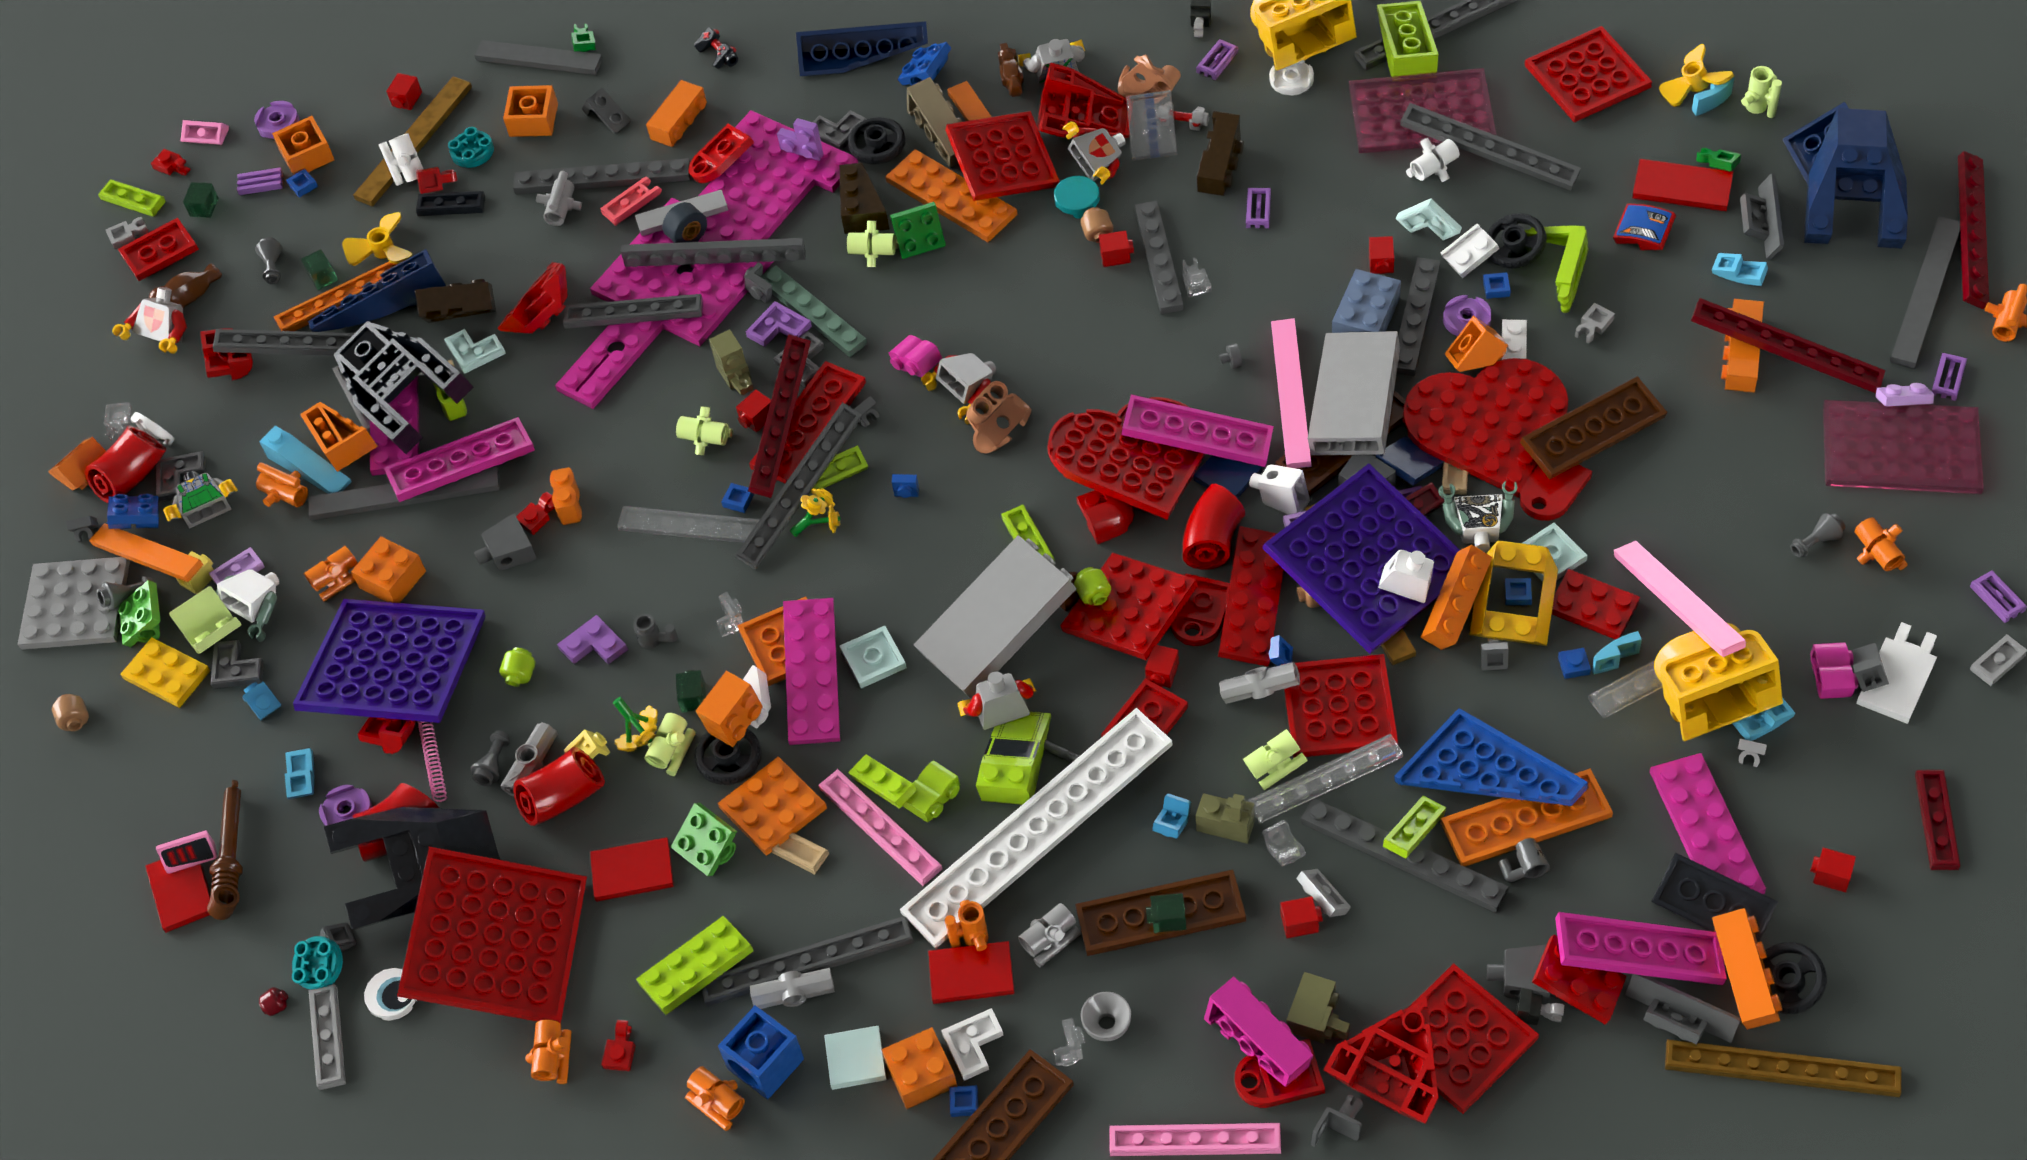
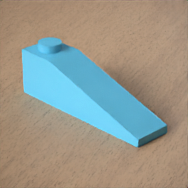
(296, 456)

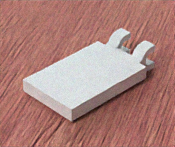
(1907, 673)

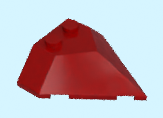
(539, 302)
(1392, 1063)

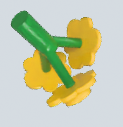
(816, 504)
(646, 726)

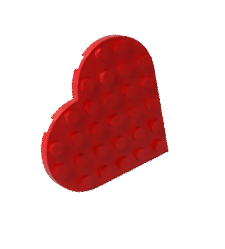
(1483, 418)
(1130, 469)

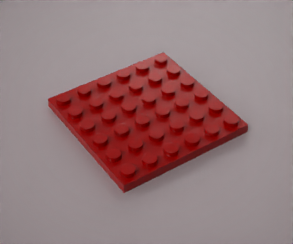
(493, 936)

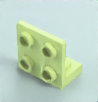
(204, 619)

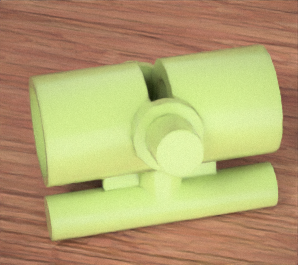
(1762, 92)
(871, 243)
(703, 430)
(670, 744)
(1275, 759)

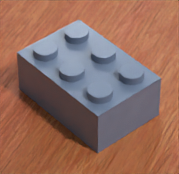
(1367, 303)

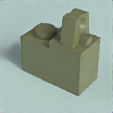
(731, 362)
(1226, 818)
(1313, 1008)

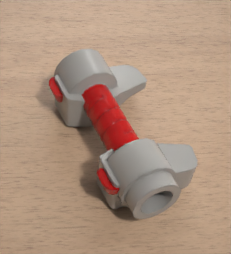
(1196, 119)

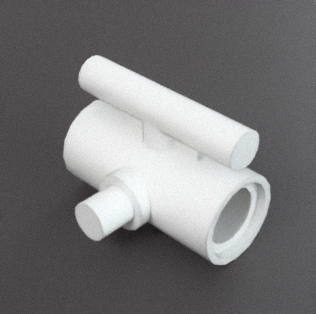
(401, 159)
(1433, 160)

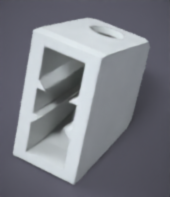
(1282, 488)
(1408, 575)

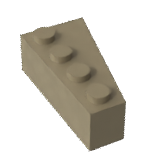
(933, 114)

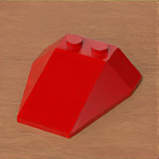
(1080, 99)

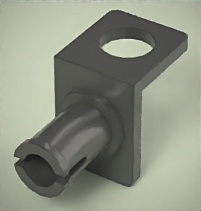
(1341, 1121)

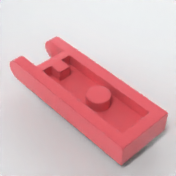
(630, 201)

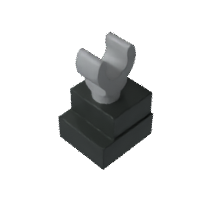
(1200, 16)
(1531, 1007)

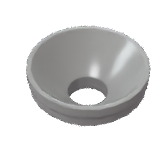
(1104, 1005)

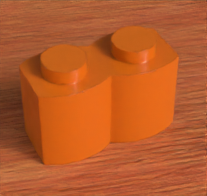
(566, 496)

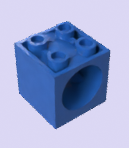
(761, 1052)

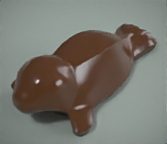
(190, 285)

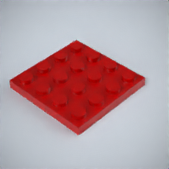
(1588, 73)
(1002, 155)
(1137, 610)
(1340, 705)
(1471, 1037)

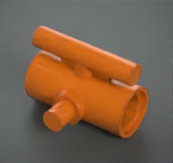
(2009, 314)
(280, 486)
(1880, 545)
(332, 573)
(970, 926)
(550, 1052)
(714, 1097)

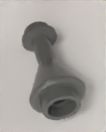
(269, 251)
(1827, 529)
(113, 594)
(487, 768)

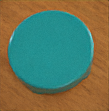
(471, 148)
(1076, 195)
(316, 962)

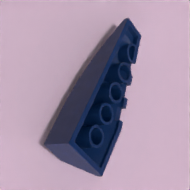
(854, 47)
(384, 297)

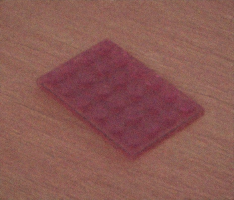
(1381, 103)
(1902, 447)

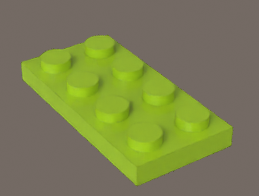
(694, 965)

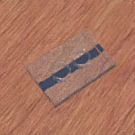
(1151, 125)

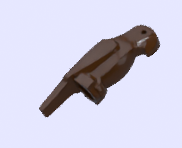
(1010, 70)

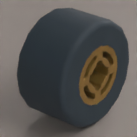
(684, 223)

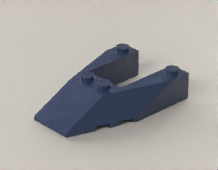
(1860, 165)

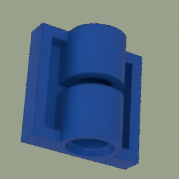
(925, 63)
(129, 510)

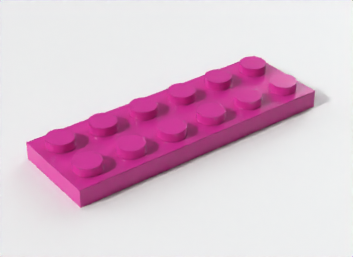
(1197, 430)
(387, 453)
(459, 459)
(811, 671)
(1704, 820)
(1640, 948)

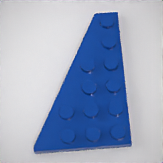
(1482, 761)

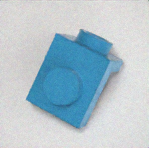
(261, 699)
(1173, 816)

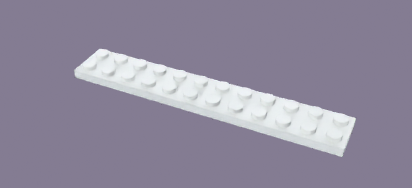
(1038, 824)

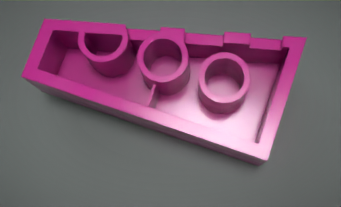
(1258, 1031)

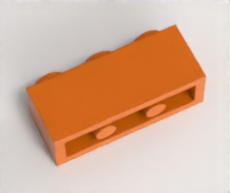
(676, 113)

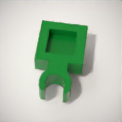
(583, 39)
(1721, 159)

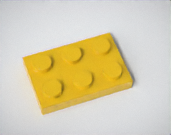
(165, 672)

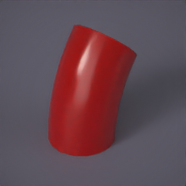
(124, 463)
(1211, 528)
(557, 786)
(402, 796)

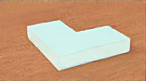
(1431, 215)
(473, 355)

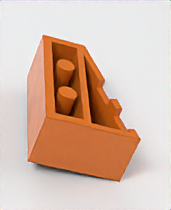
(337, 436)

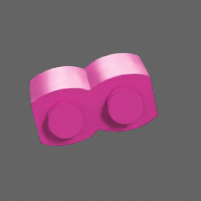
(915, 356)
(1833, 670)

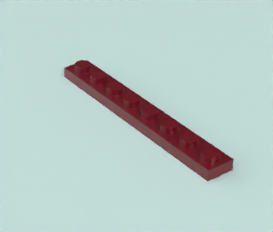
(1973, 230)
(1788, 345)
(779, 416)

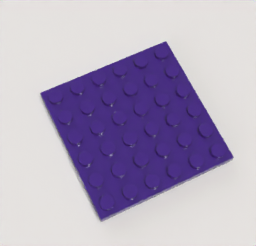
(1342, 549)
(390, 660)

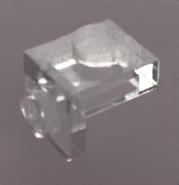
(732, 617)
(1283, 844)
(1072, 1053)

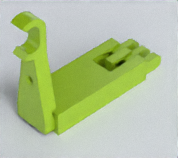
(1572, 262)

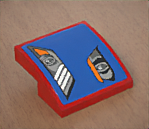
(1644, 226)

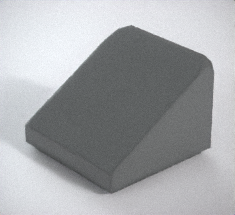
(340, 934)

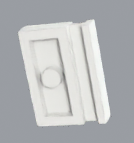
(1469, 250)

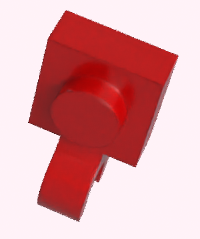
(168, 162)
(432, 180)
(536, 516)
(619, 1052)

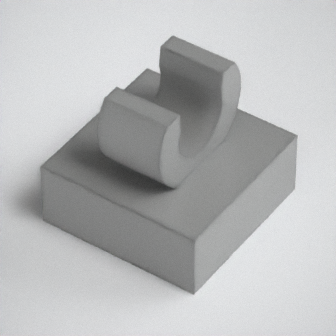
(1751, 748)

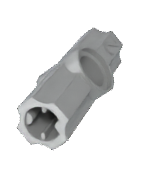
(1259, 682)
(534, 749)
(792, 988)

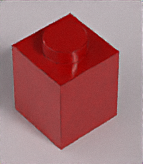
(404, 91)
(1115, 248)
(1381, 255)
(753, 411)
(1162, 665)
(1833, 869)
(1300, 917)

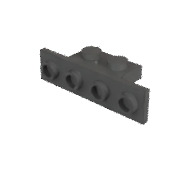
(1762, 216)
(1681, 1012)

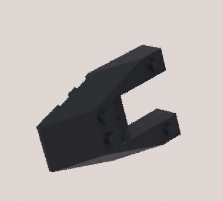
(382, 365)
(407, 839)

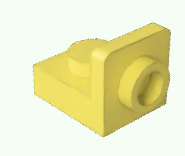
(590, 743)

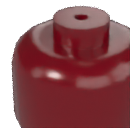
(273, 1001)

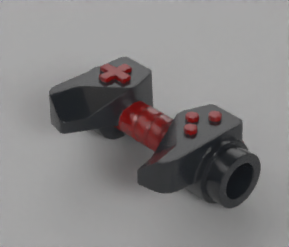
(725, 53)

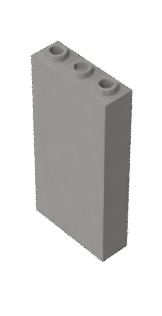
(1354, 393)
(996, 615)

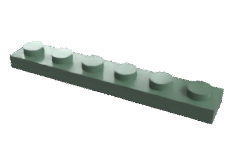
(821, 317)

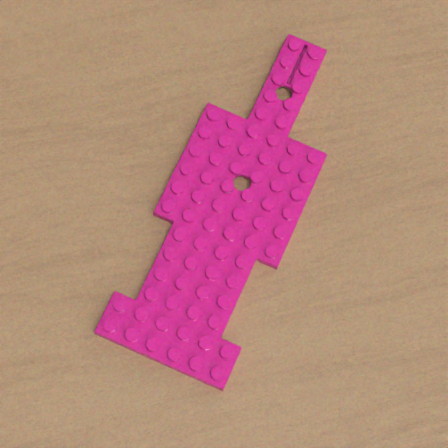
(759, 196)

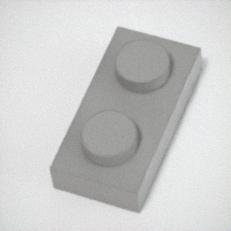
(1998, 660)
(1323, 893)

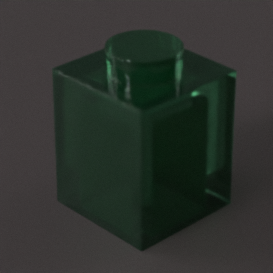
(200, 199)
(319, 269)
(690, 690)
(1167, 913)

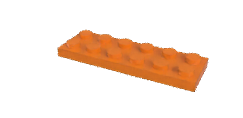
(932, 182)
(1502, 823)

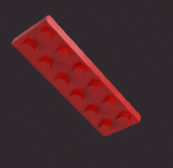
(814, 410)
(1251, 600)

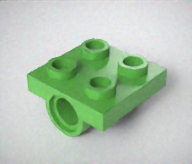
(140, 615)
(705, 840)

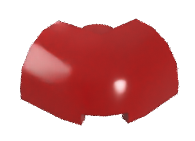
(222, 362)
(1105, 515)
(386, 732)

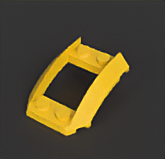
(1513, 626)

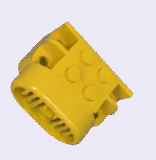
(1302, 27)
(1714, 689)

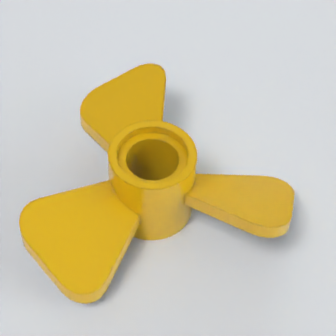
(1694, 78)
(377, 242)

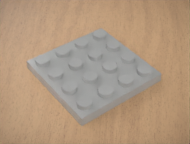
(65, 605)

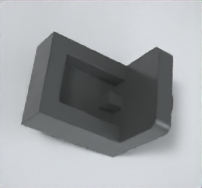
(756, 285)

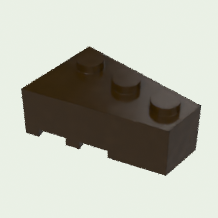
(1221, 154)
(859, 200)
(455, 301)

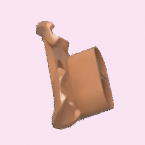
(1156, 78)
(988, 435)

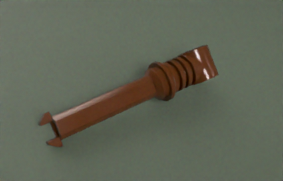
(226, 868)

